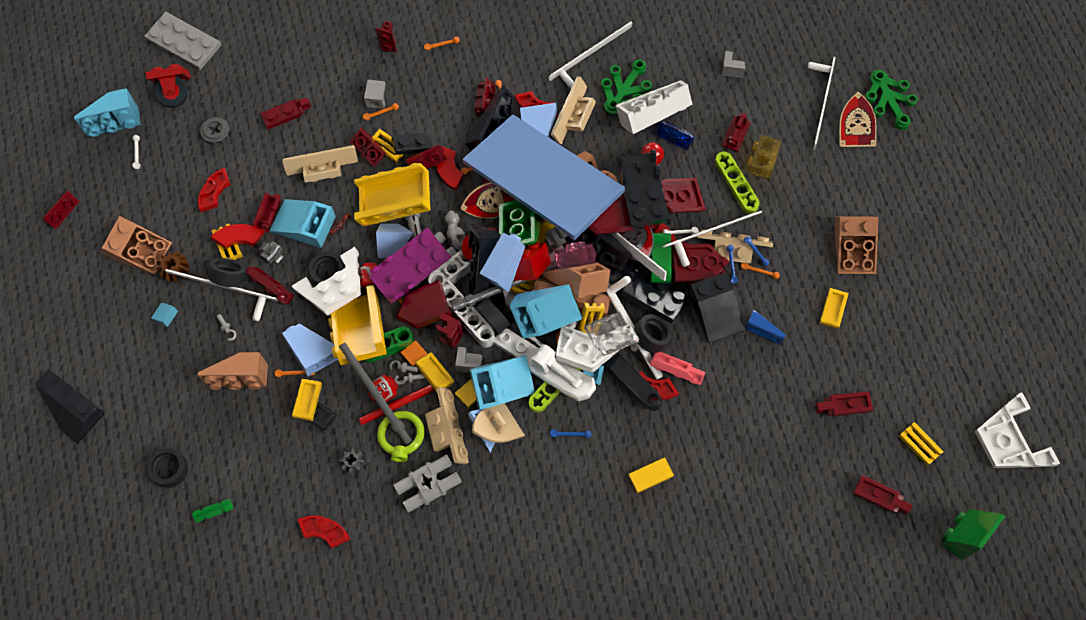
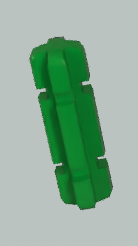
(212, 510)

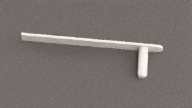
(823, 68)
(561, 72)
(679, 247)
(640, 256)
(611, 291)
(261, 297)

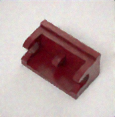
(452, 329)

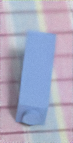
(540, 117)
(504, 261)
(309, 348)

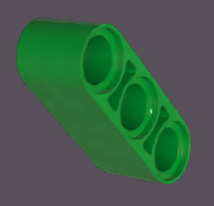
(661, 256)
(396, 344)

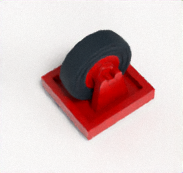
(169, 82)

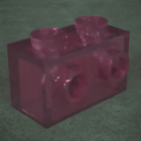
(575, 255)

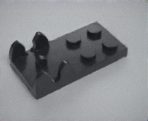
(642, 189)
(654, 297)

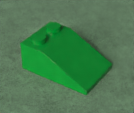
(519, 220)
(971, 532)

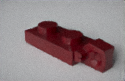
(285, 112)
(271, 285)
(846, 404)
(881, 495)

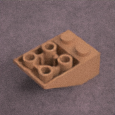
(856, 244)
(135, 246)
(583, 279)
(237, 371)

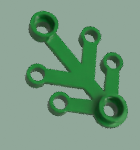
(624, 89)
(890, 96)

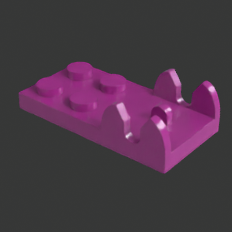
(409, 265)

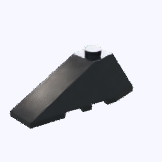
(494, 115)
(481, 242)
(607, 248)
(69, 407)

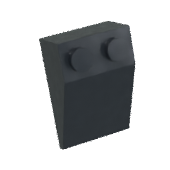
(716, 307)

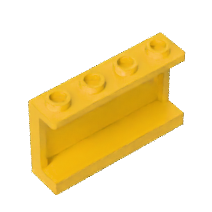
(393, 194)
(359, 327)

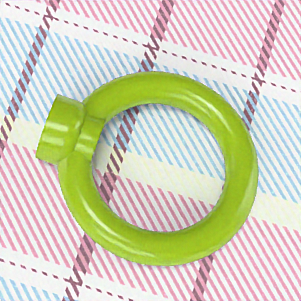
(400, 453)

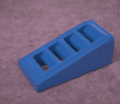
(762, 327)

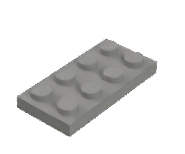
(182, 40)

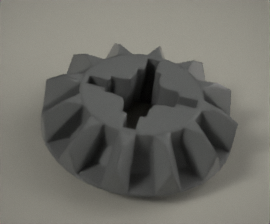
(214, 123)

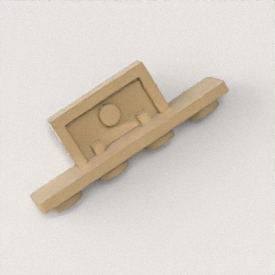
(574, 112)
(320, 164)
(742, 252)
(445, 427)

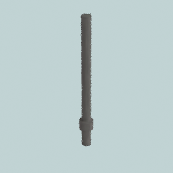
(470, 300)
(397, 425)

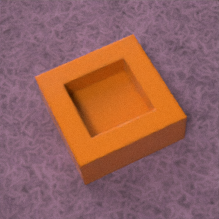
(413, 353)

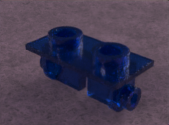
(674, 135)

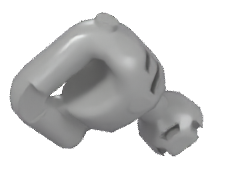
(454, 234)

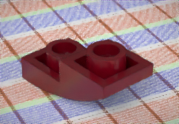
(368, 147)

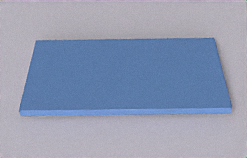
(544, 176)

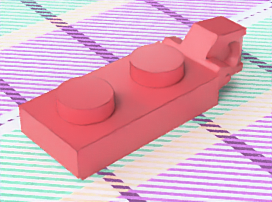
(677, 367)

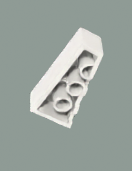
(653, 106)

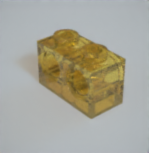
(764, 157)

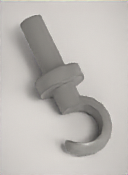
(226, 327)
(403, 367)
(410, 377)

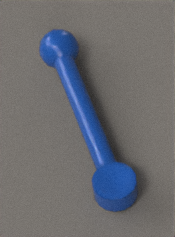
(748, 240)
(733, 279)
(553, 433)

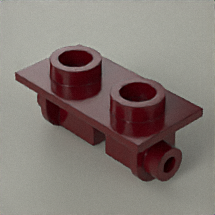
(386, 38)
(485, 91)
(736, 132)
(429, 157)
(60, 210)
(267, 211)

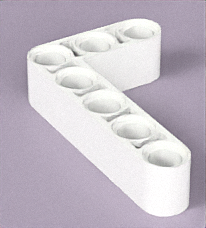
(470, 313)

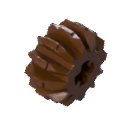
(173, 262)

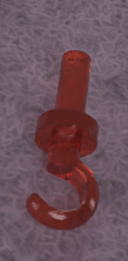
(339, 224)

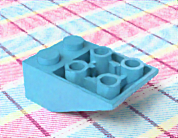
(109, 113)
(304, 221)
(544, 310)
(501, 382)

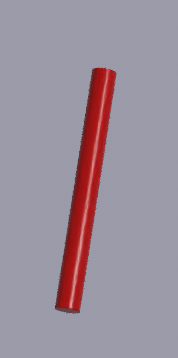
(397, 404)

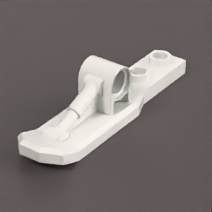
(544, 365)

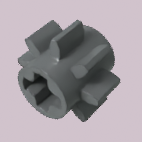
(555, 238)
(271, 252)
(348, 458)

